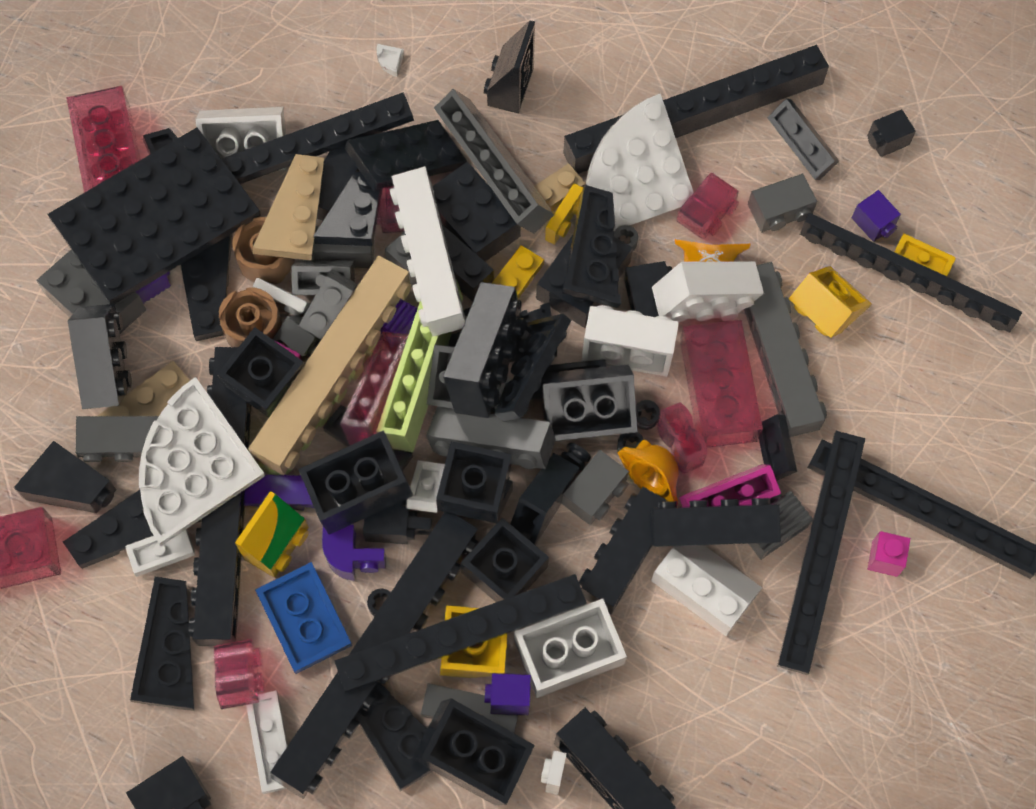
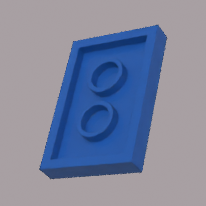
(303, 618)

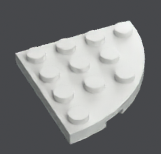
(641, 164)
(191, 463)

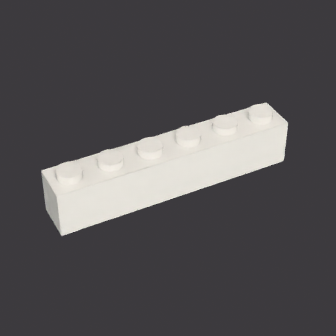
(428, 251)

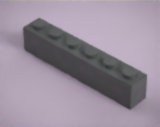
(494, 161)
(782, 356)

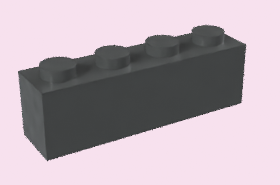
(111, 437)
(524, 438)

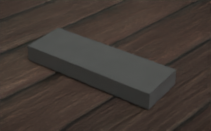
(436, 694)

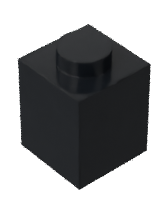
(891, 133)

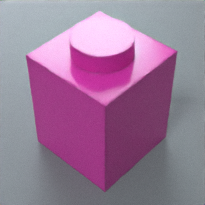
(888, 554)

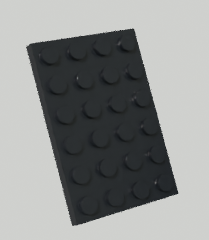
(154, 215)

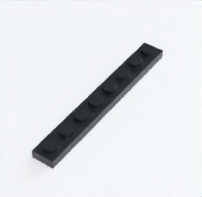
(319, 138)
(910, 273)
(937, 514)
(821, 553)
(459, 633)

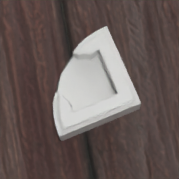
(390, 58)

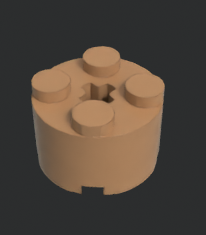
(255, 266)
(247, 310)

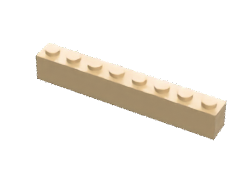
(330, 366)

